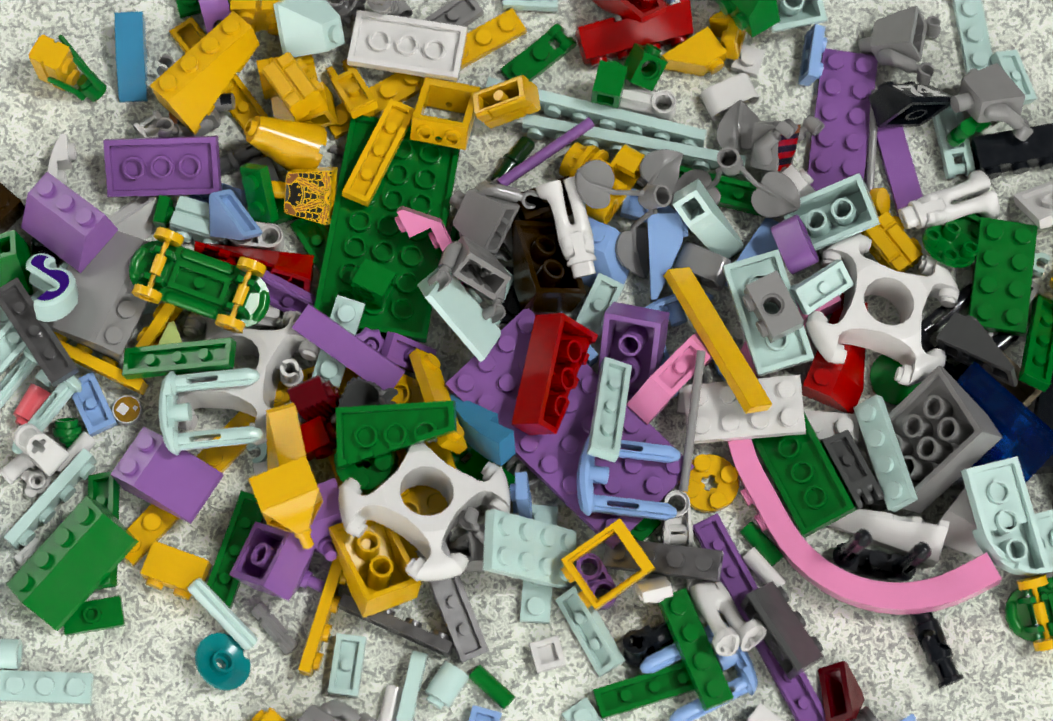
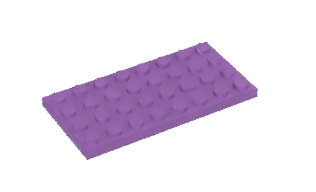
(556, 456)

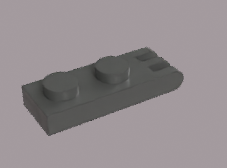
(852, 468)

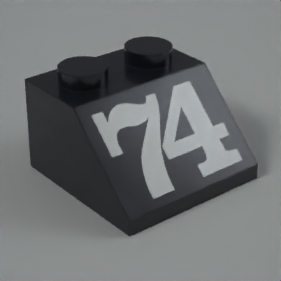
(907, 104)

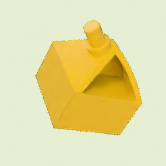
(289, 498)

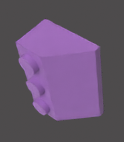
(66, 222)

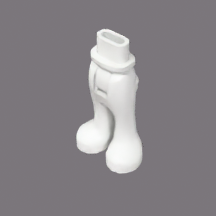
(936, 209)
(576, 239)
(713, 599)

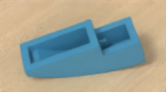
(131, 56)
(484, 431)

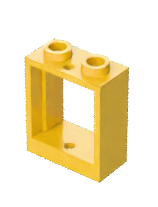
(445, 96)
(630, 544)

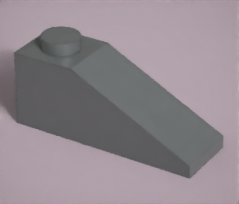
(968, 341)

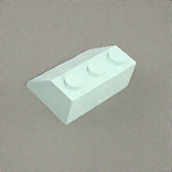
(837, 211)
(463, 314)

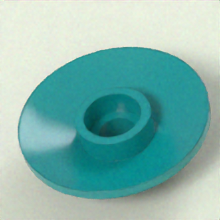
(227, 652)

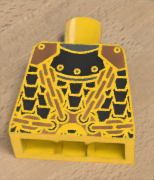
(308, 193)

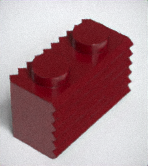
(315, 398)

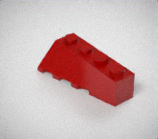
(616, 38)
(289, 266)
(550, 372)

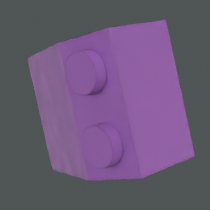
(635, 338)
(166, 480)

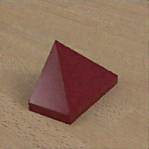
(840, 692)

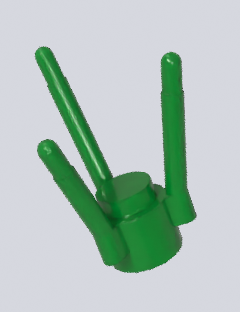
(89, 83)

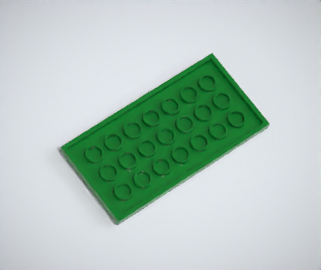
(417, 178)

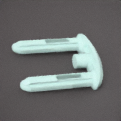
(54, 402)
(171, 413)

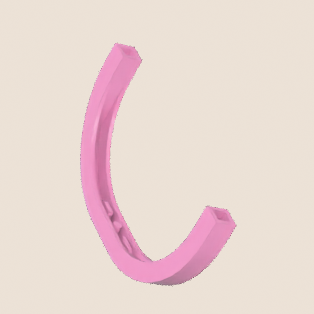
(860, 592)

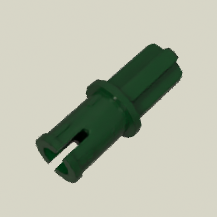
(515, 157)

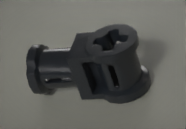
(644, 642)

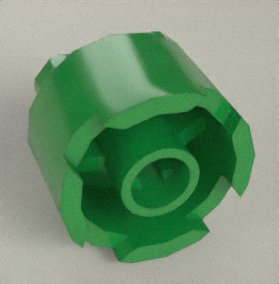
(372, 478)

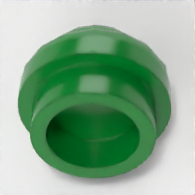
(66, 430)

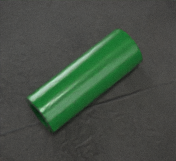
(761, 542)
(492, 687)

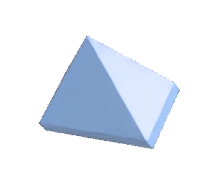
(230, 218)

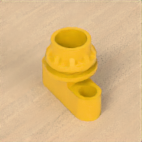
(625, 170)

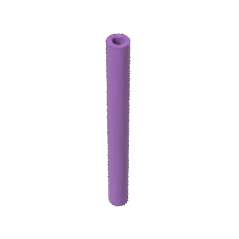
(546, 152)

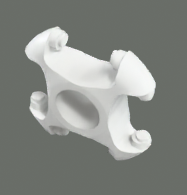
(903, 290)
(270, 347)
(422, 531)

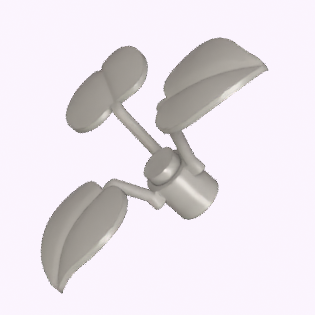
(660, 172)
(775, 194)

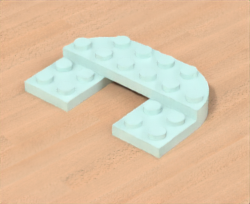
(1006, 520)

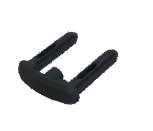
(928, 328)
(875, 563)

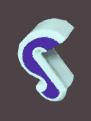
(58, 286)

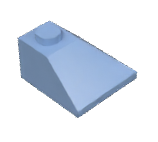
(604, 250)

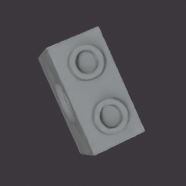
(772, 289)

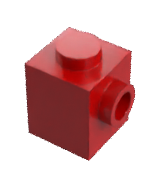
(318, 438)

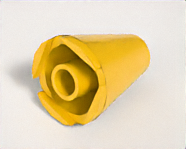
(287, 141)

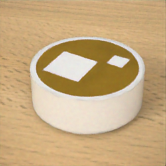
(127, 410)

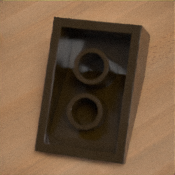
(541, 269)

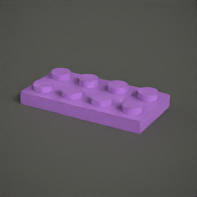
(162, 166)

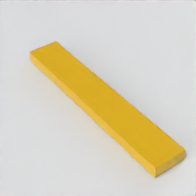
(246, 106)
(717, 340)

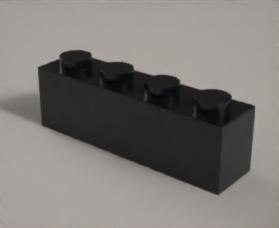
(1005, 152)

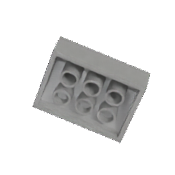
(105, 306)
(939, 435)

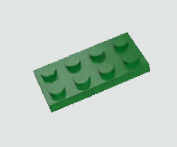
(1003, 275)
(805, 479)

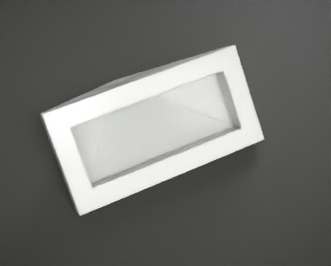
(136, 217)

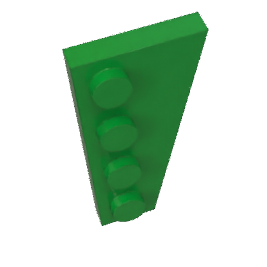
(382, 429)

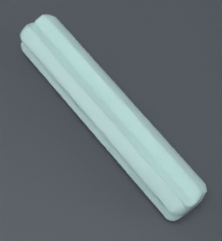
(222, 614)

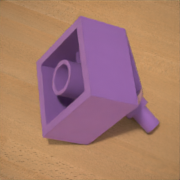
(327, 516)
(275, 563)

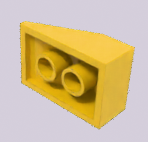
(374, 567)

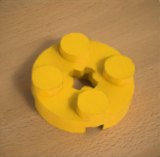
(718, 497)

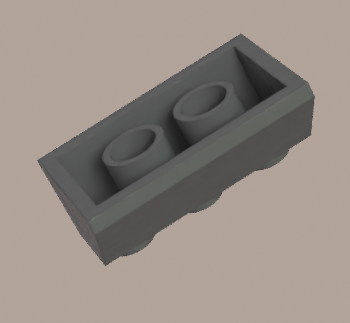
(784, 629)

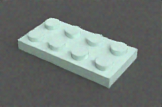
(766, 356)
(527, 548)

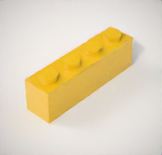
(206, 71)

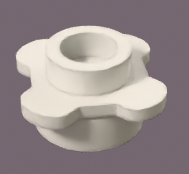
(32, 488)

